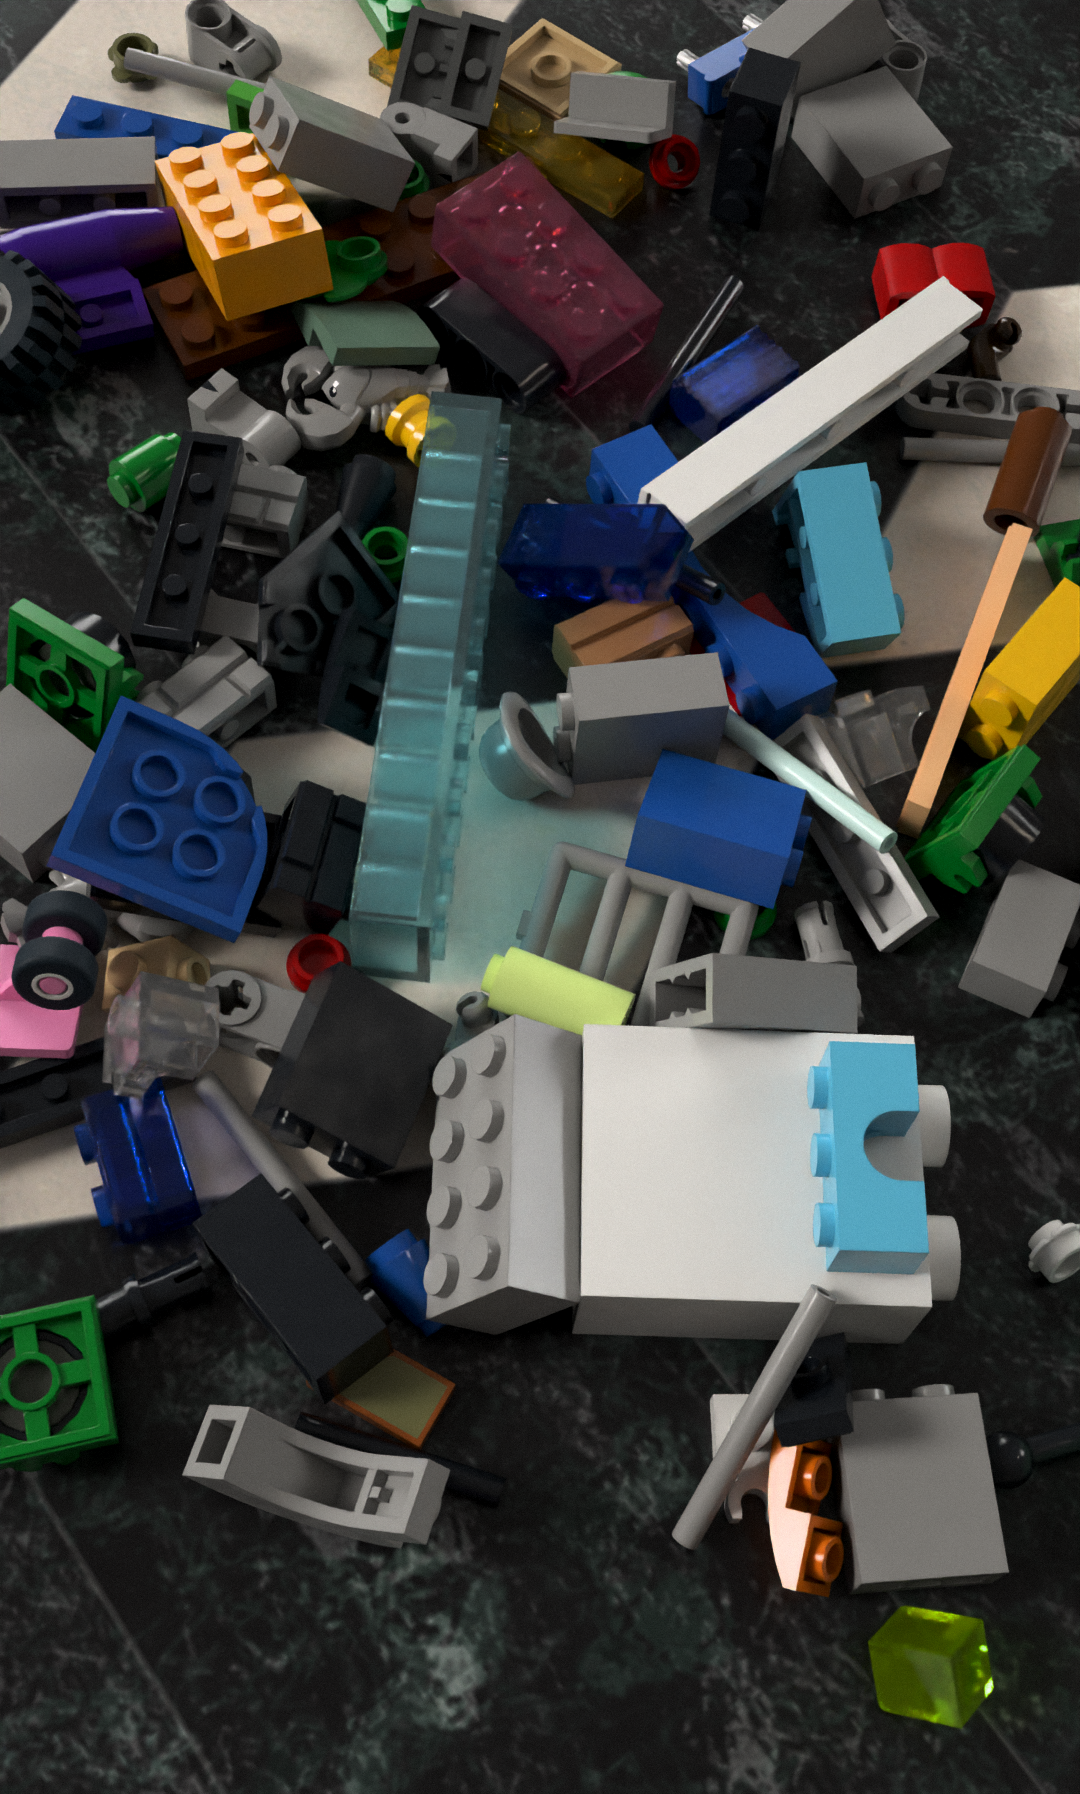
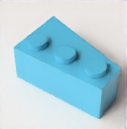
(841, 559)

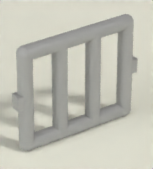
(537, 925)

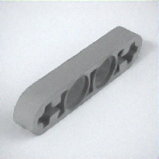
(1000, 396)

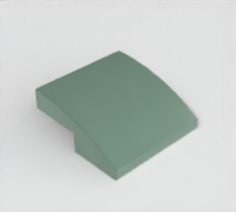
(366, 332)

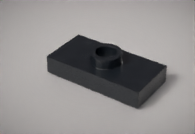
(819, 1396)

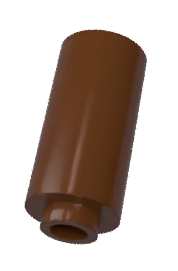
(1028, 470)

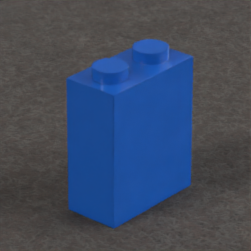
(719, 829)

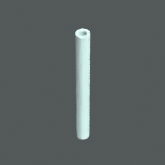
(818, 789)

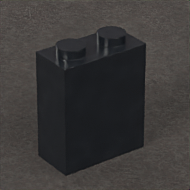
(352, 1072)

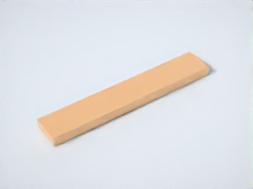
(963, 682)

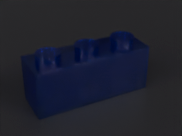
(596, 551)

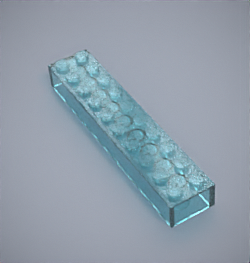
(431, 693)

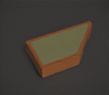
(399, 1398)

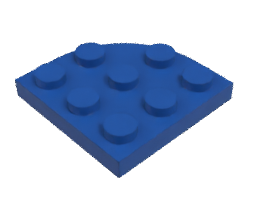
(166, 823)

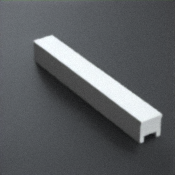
(814, 412)

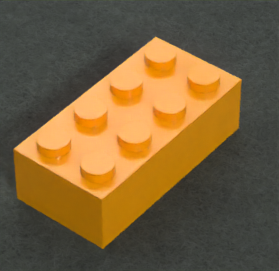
(244, 226)

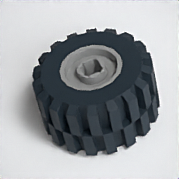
(35, 333)

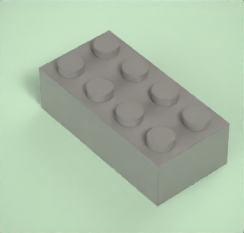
(506, 1178)

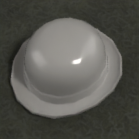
(521, 755)

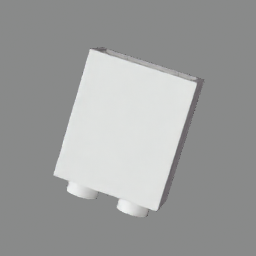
(709, 1194)

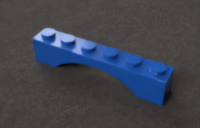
(766, 666)

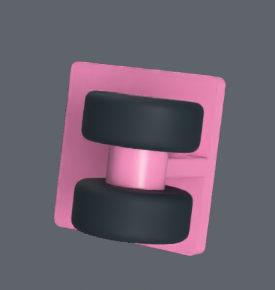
(50, 975)

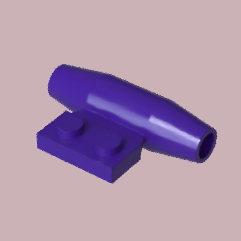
(93, 262)

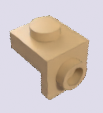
(157, 956)

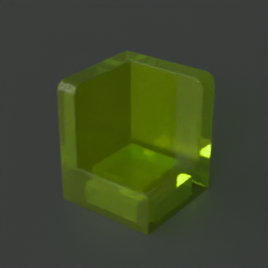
(931, 1665)

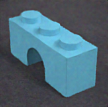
(865, 1216)

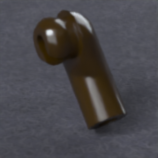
(991, 347)

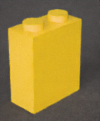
(1027, 677)

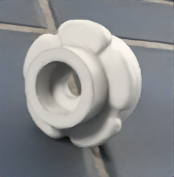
(1055, 1250)

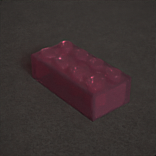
(547, 269)

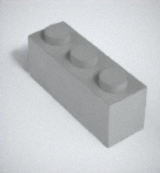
(75, 177)

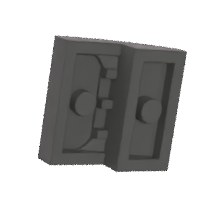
(452, 64)

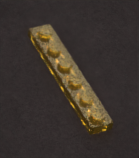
(561, 158)

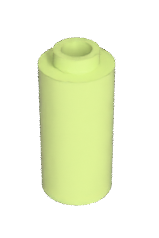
(552, 993)

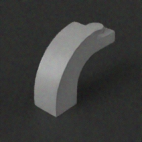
(316, 1481)

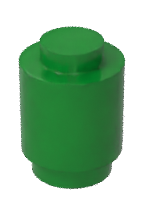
(144, 472)

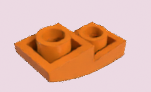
(803, 1543)

